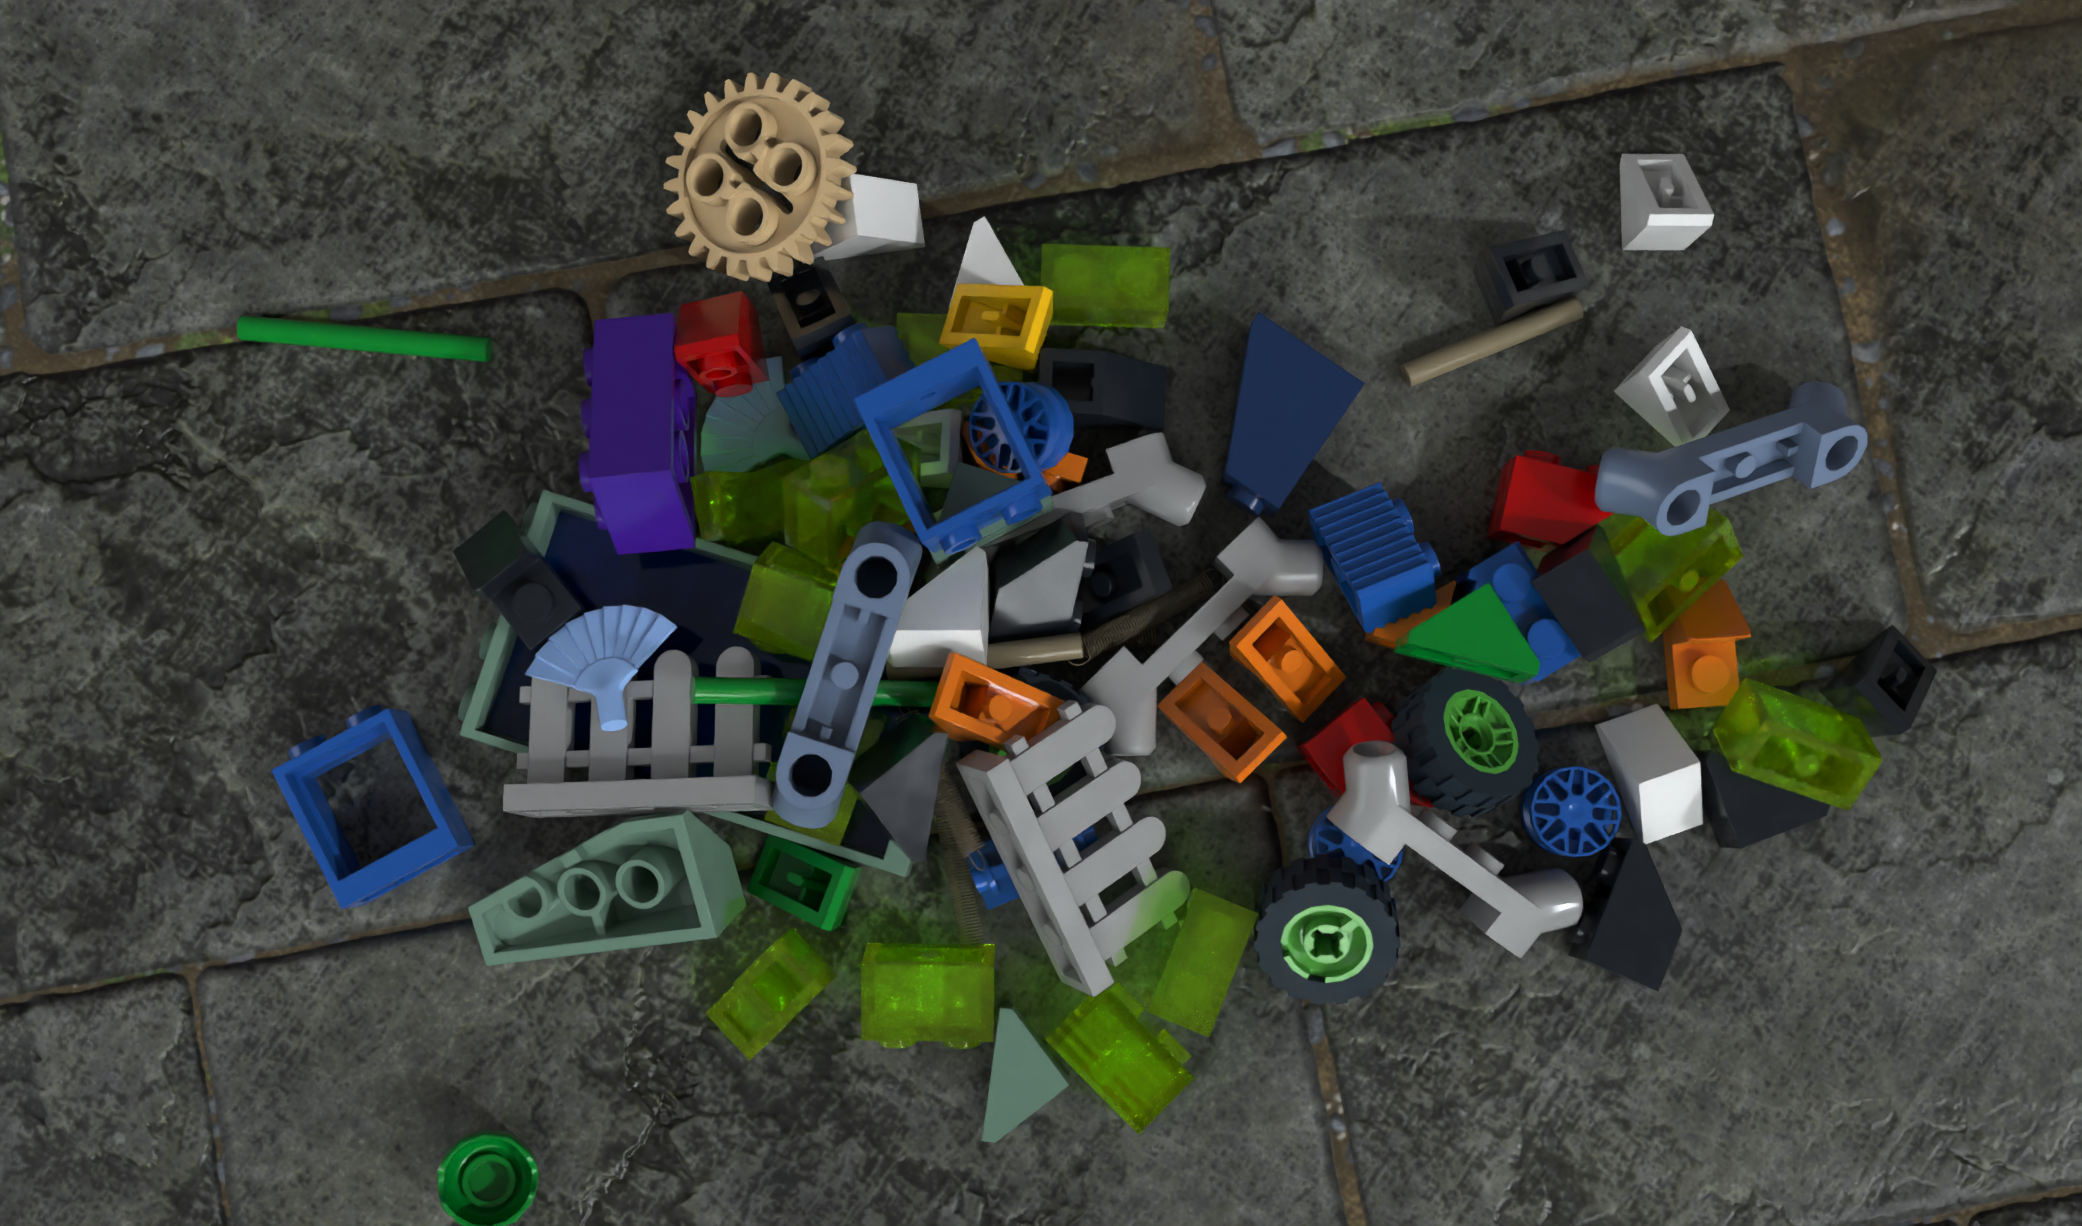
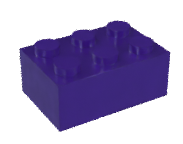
(640, 435)

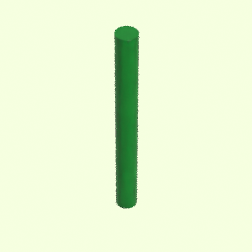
(364, 338)
(789, 691)

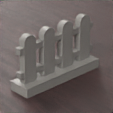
(671, 758)
(1030, 838)

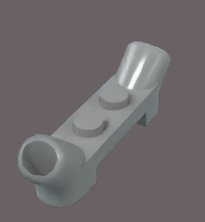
(1139, 475)
(1253, 565)
(1380, 818)

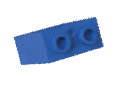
(923, 390)
(316, 756)

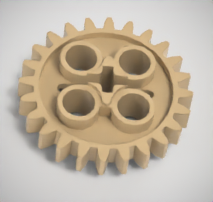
(793, 133)

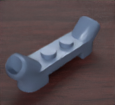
(1677, 485)
(845, 674)

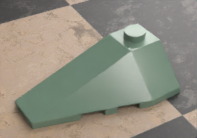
(623, 889)

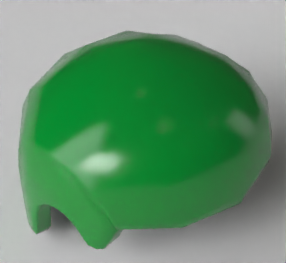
(487, 1179)

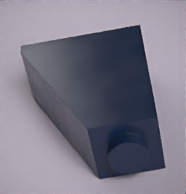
(1280, 415)

